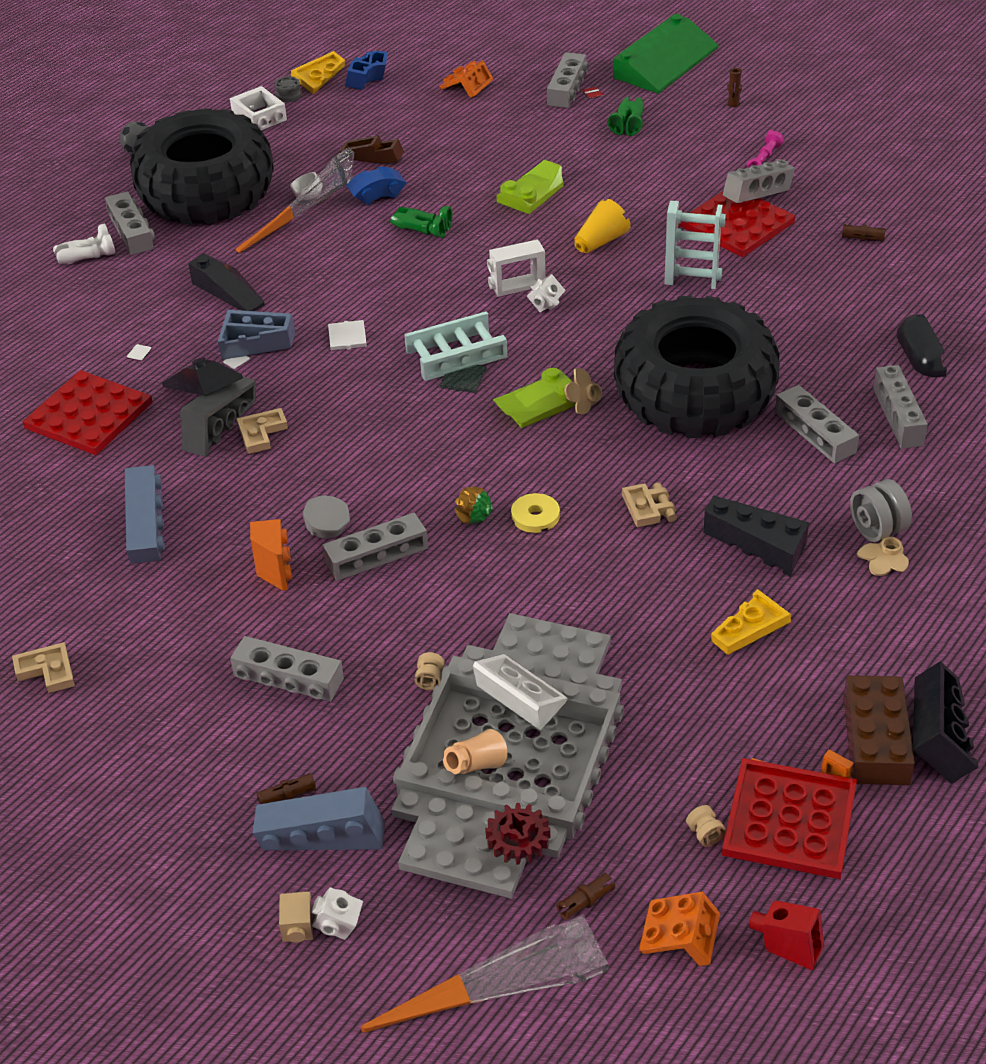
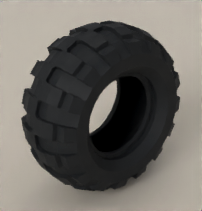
(201, 166)
(690, 398)

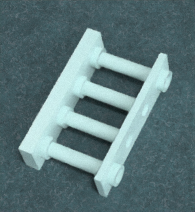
(674, 252)
(455, 359)

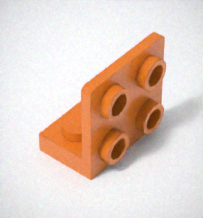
(473, 77)
(680, 923)

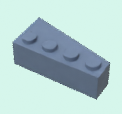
(143, 514)
(321, 822)

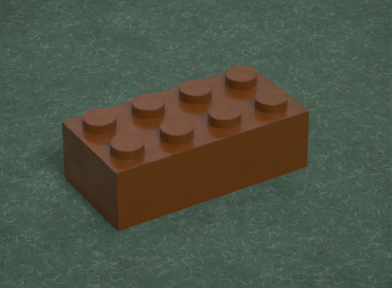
(878, 730)

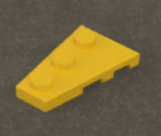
(319, 71)
(751, 623)

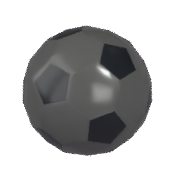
(130, 134)

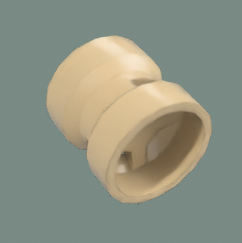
(429, 670)
(707, 827)

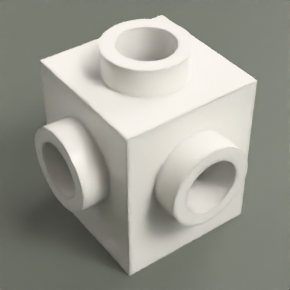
(546, 293)
(336, 913)

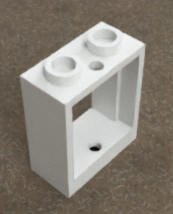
(255, 99)
(528, 250)

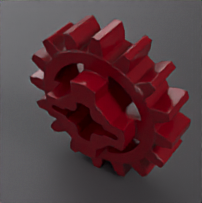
(518, 833)

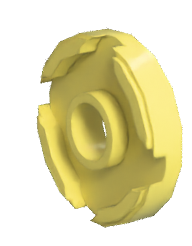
(535, 502)

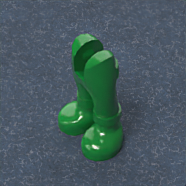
(634, 123)
(422, 221)

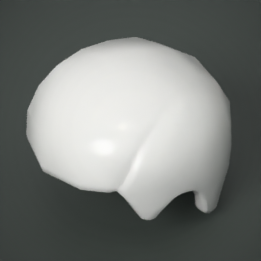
(302, 183)

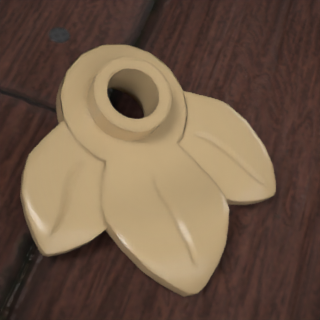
(582, 391)
(884, 556)

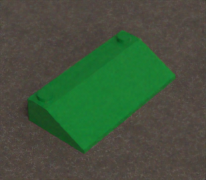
(663, 54)

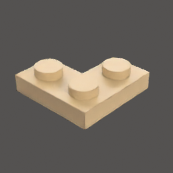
(257, 426)
(46, 661)

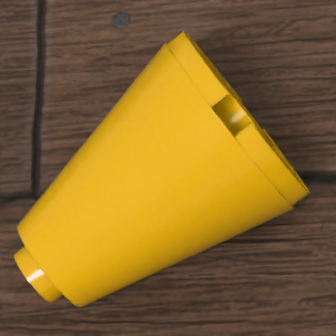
(602, 226)

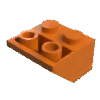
(270, 552)

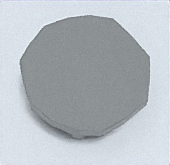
(326, 516)

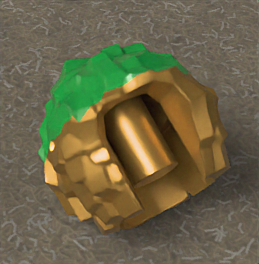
(473, 505)

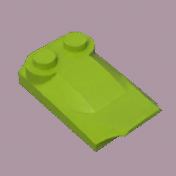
(532, 188)
(537, 399)

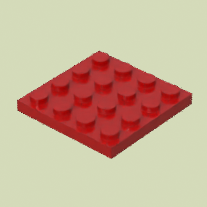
(746, 223)
(87, 412)
(790, 818)

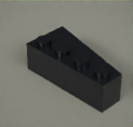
(757, 532)
(941, 723)

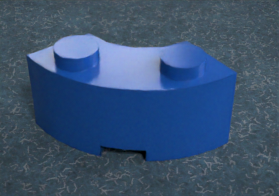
(366, 69)
(376, 184)

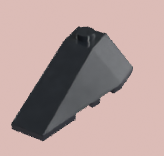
(224, 283)

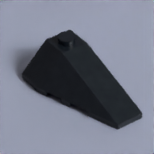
(202, 377)

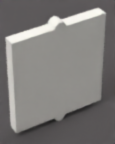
(347, 335)

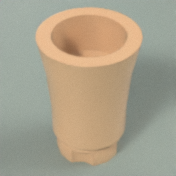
(480, 752)

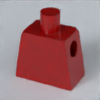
(791, 932)

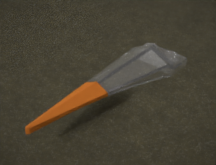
(328, 182)
(541, 961)

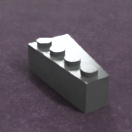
(211, 414)

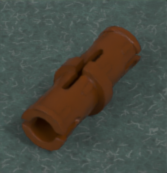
(735, 80)
(863, 232)
(287, 789)
(585, 896)

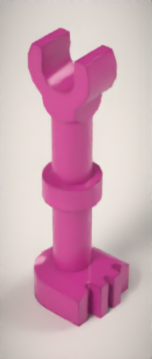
(773, 140)

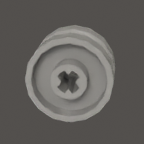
(881, 510)

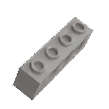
(567, 80)
(758, 181)
(130, 223)
(900, 406)
(816, 424)
(375, 546)
(287, 668)

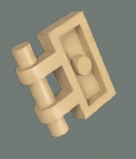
(642, 505)

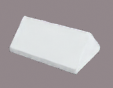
(518, 689)

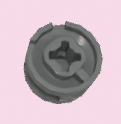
(287, 89)

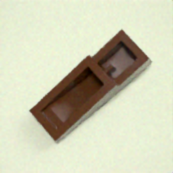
(374, 150)

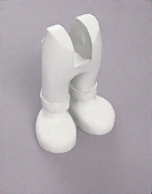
(92, 247)

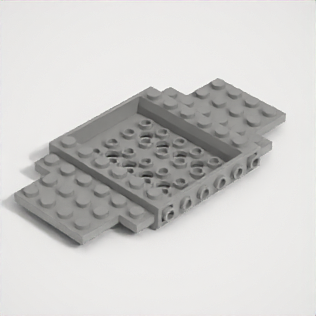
(455, 808)

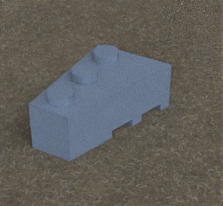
(255, 333)

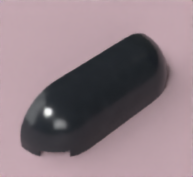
(921, 346)

